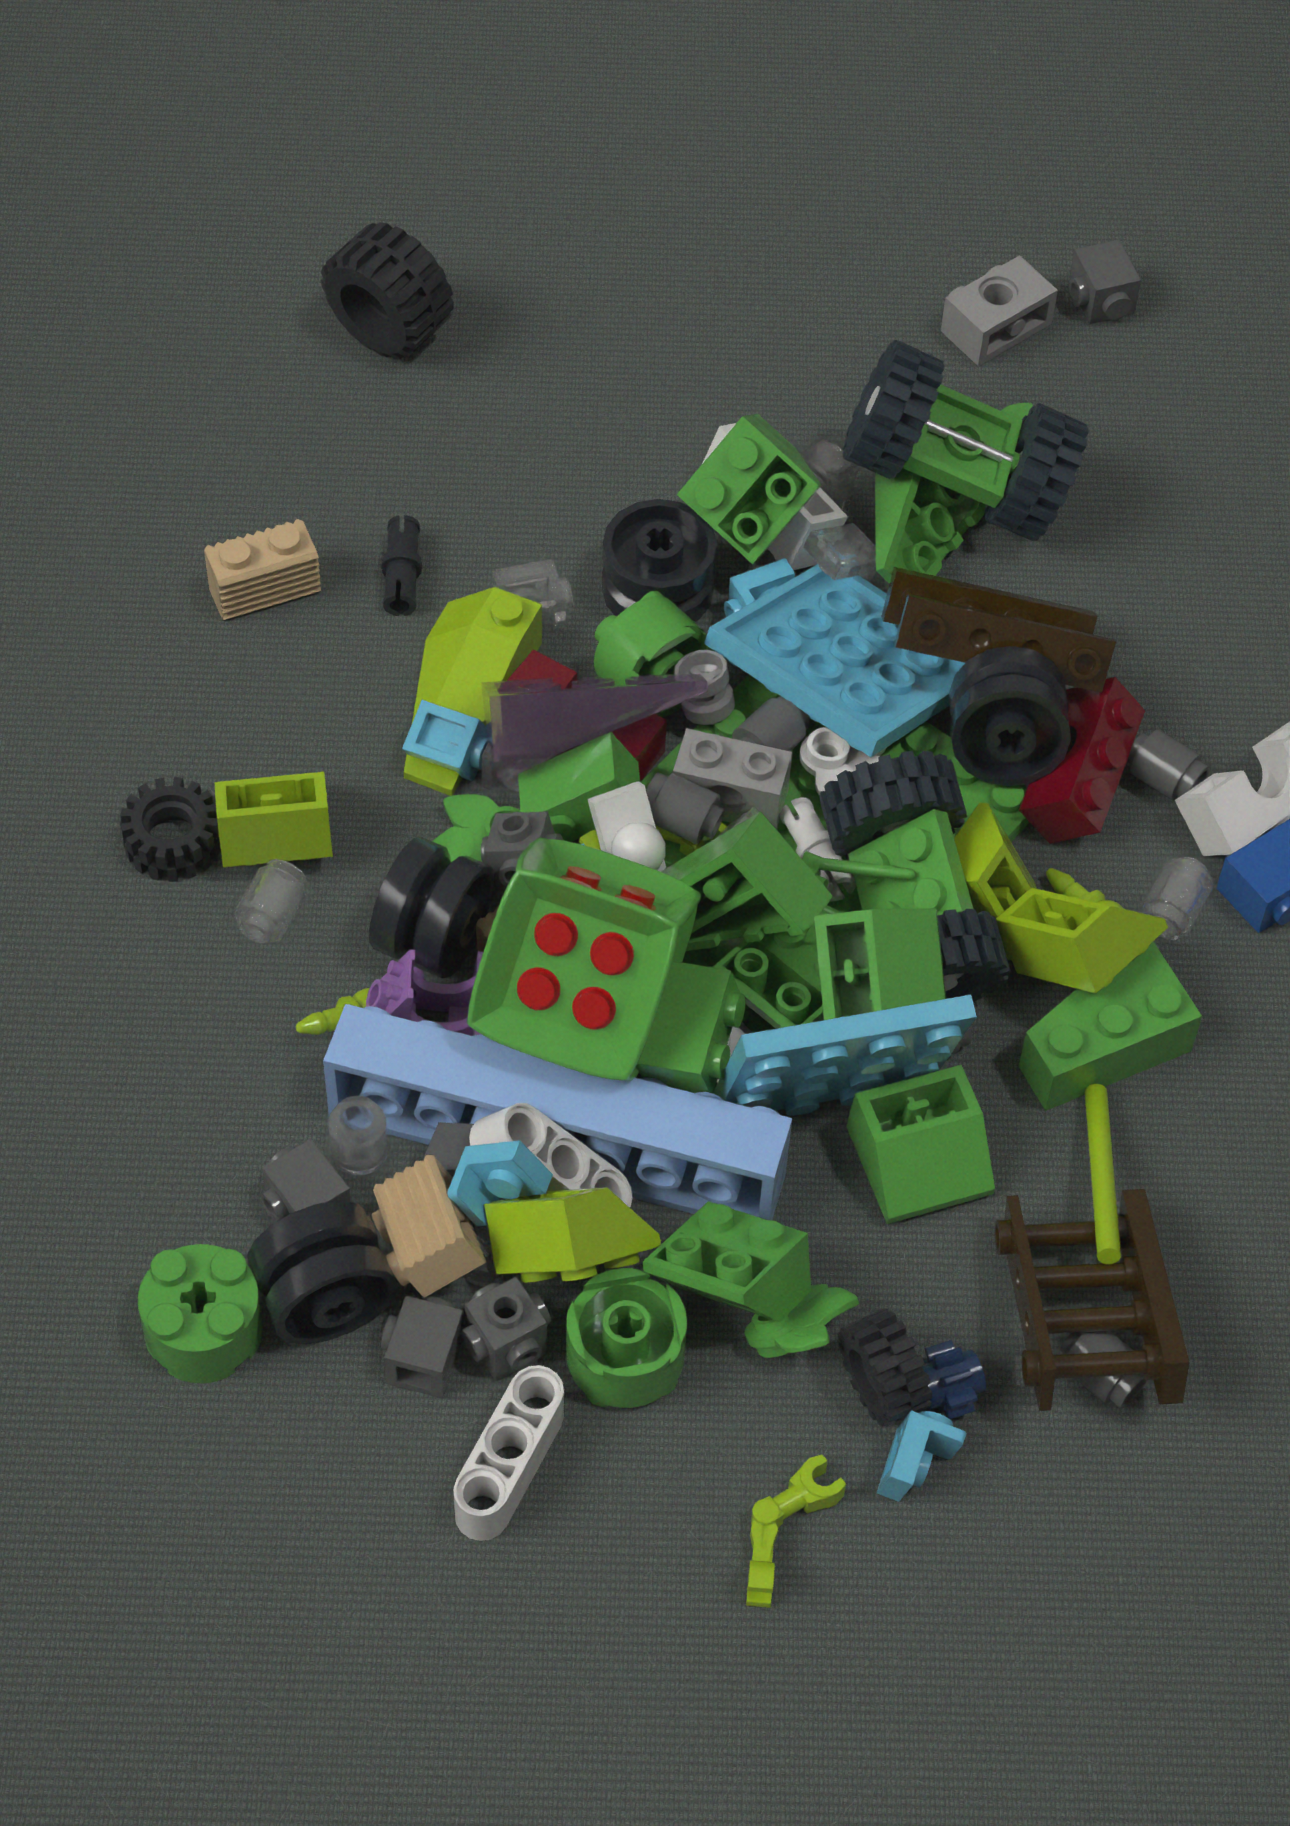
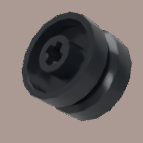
(662, 550)
(1009, 716)
(431, 907)
(322, 1272)

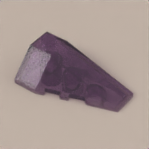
(542, 719)

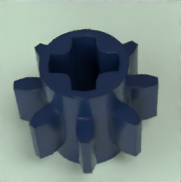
(954, 1378)

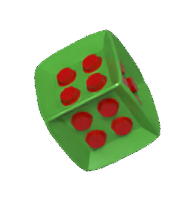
(580, 957)

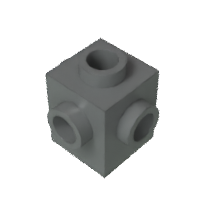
(509, 838)
(505, 1327)

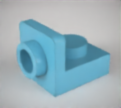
(756, 583)
(447, 739)
(495, 1173)
(912, 1451)

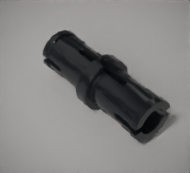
(401, 565)

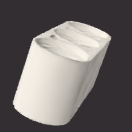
(560, 1152)
(504, 1478)

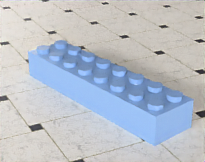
(663, 1139)

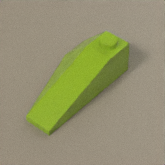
(471, 643)

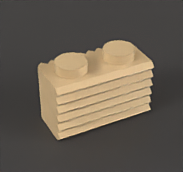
(262, 569)
(426, 1228)

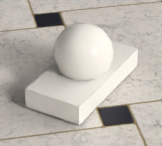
(627, 826)

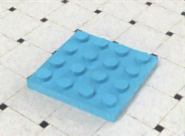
(836, 658)
(843, 1055)

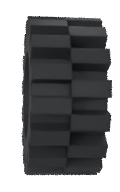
(170, 804)
(885, 1367)

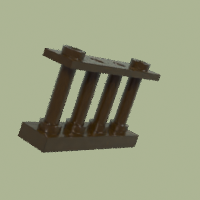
(966, 619)
(1139, 1271)

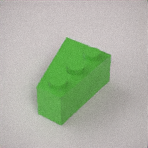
(749, 886)
(1110, 1033)

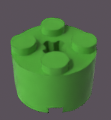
(646, 641)
(200, 1312)
(625, 1339)

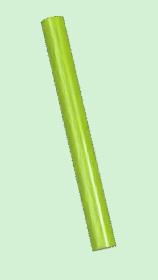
(1102, 1174)

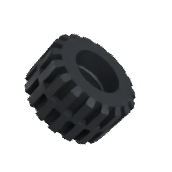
(387, 290)

